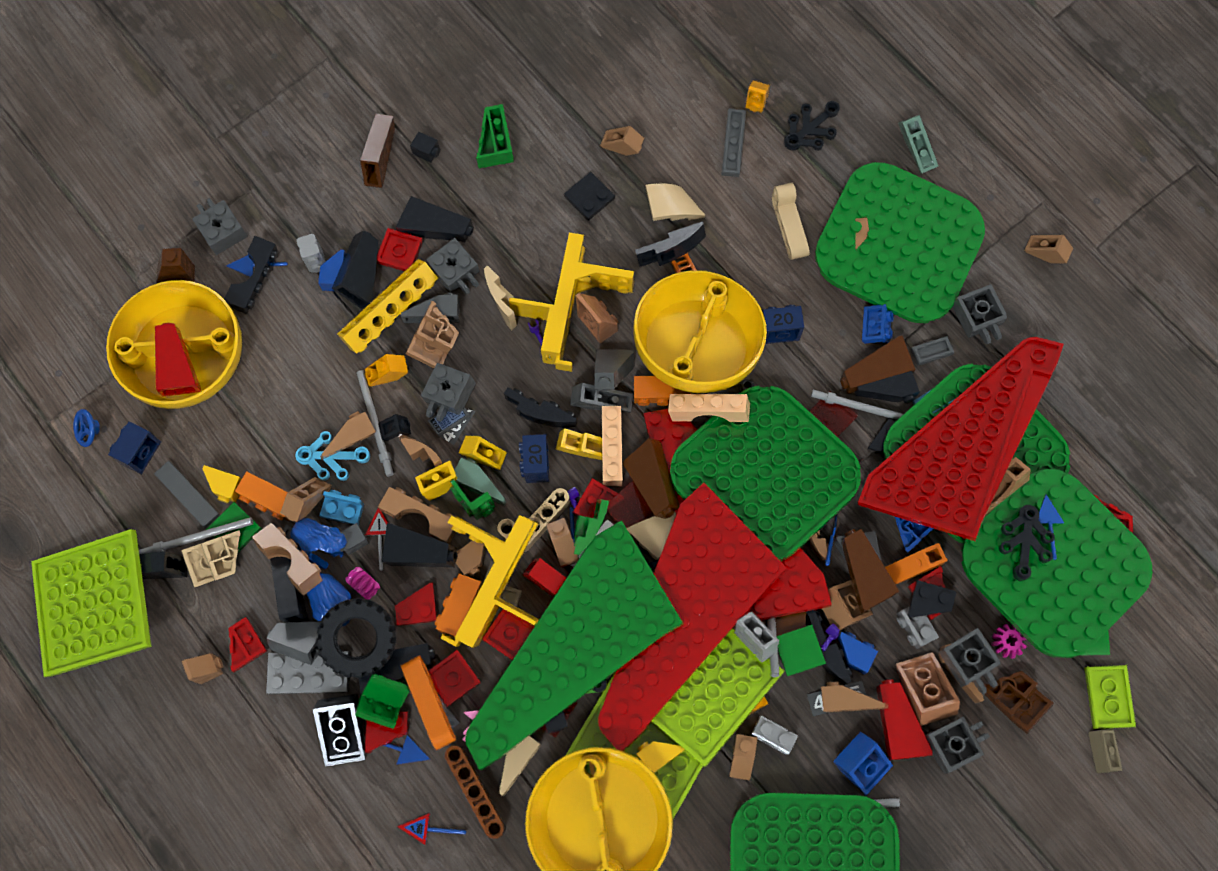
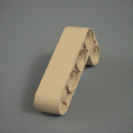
(789, 221)
(539, 518)

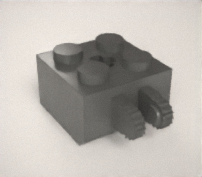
(219, 226)
(453, 277)
(980, 312)
(447, 390)
(981, 663)
(967, 745)

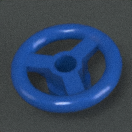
(87, 427)

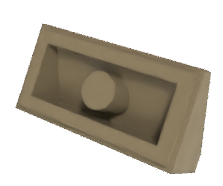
(1105, 751)

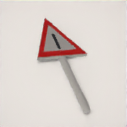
(378, 527)

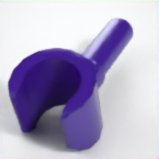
(536, 330)
(573, 493)
(833, 632)

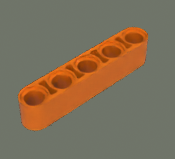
(428, 703)

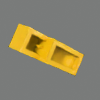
(580, 444)

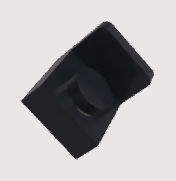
(394, 427)

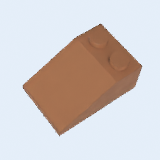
(595, 317)
(927, 689)

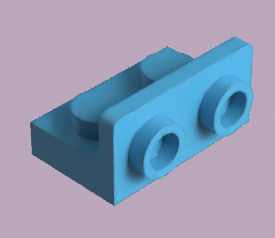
(341, 508)

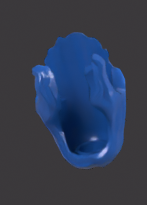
(311, 536)
(327, 595)

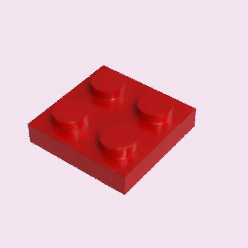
(398, 250)
(508, 633)
(453, 678)

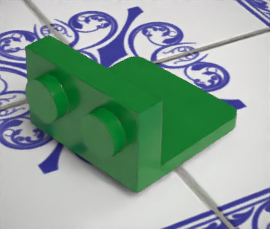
(478, 508)
(382, 700)

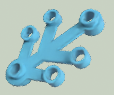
(342, 455)

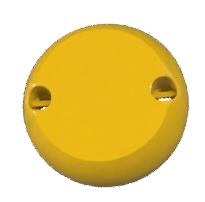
(206, 327)
(699, 331)
(600, 819)

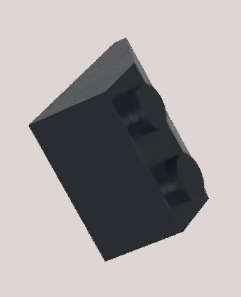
(340, 730)

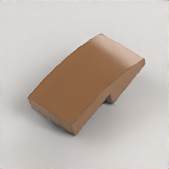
(819, 546)

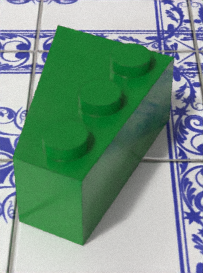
(494, 140)

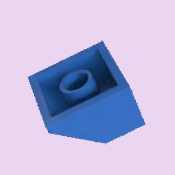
(863, 763)

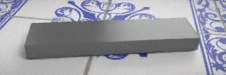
(733, 142)
(186, 494)

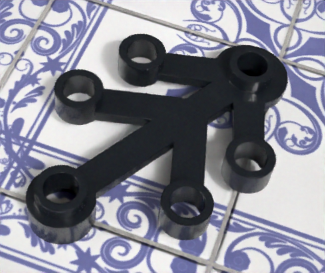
(810, 128)
(1027, 539)

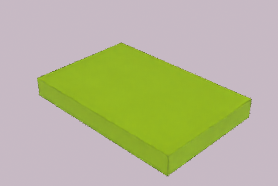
(1109, 697)

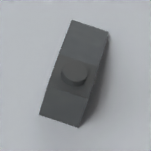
(447, 304)
(588, 397)

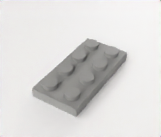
(296, 677)

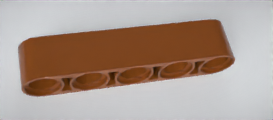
(467, 784)

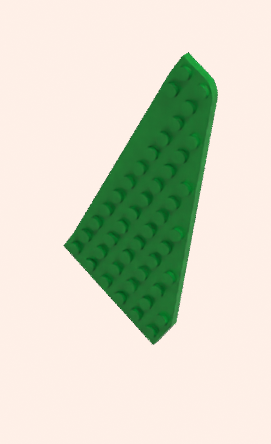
(589, 631)

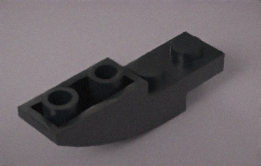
(670, 249)
(545, 414)
(832, 655)

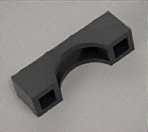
(242, 295)

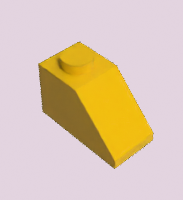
(482, 451)
(436, 481)
(222, 484)
(657, 754)

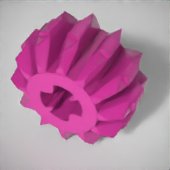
(362, 583)
(1008, 649)

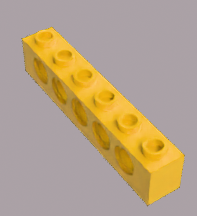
(378, 306)

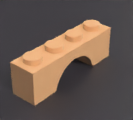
(728, 406)
(611, 446)

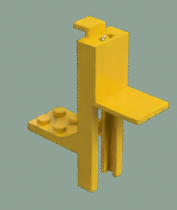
(572, 281)
(488, 600)

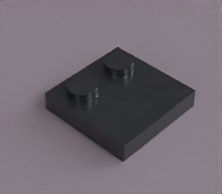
(589, 196)

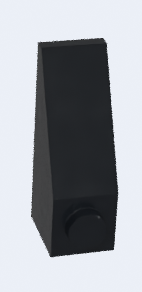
(892, 389)

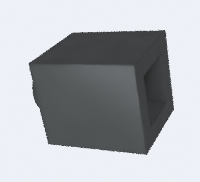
(355, 539)

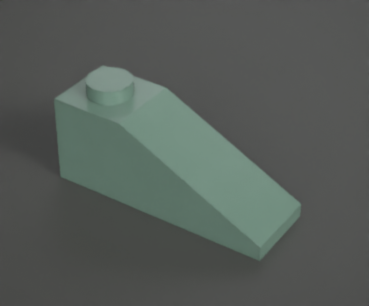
(918, 143)
(474, 479)

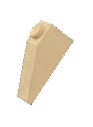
(516, 761)

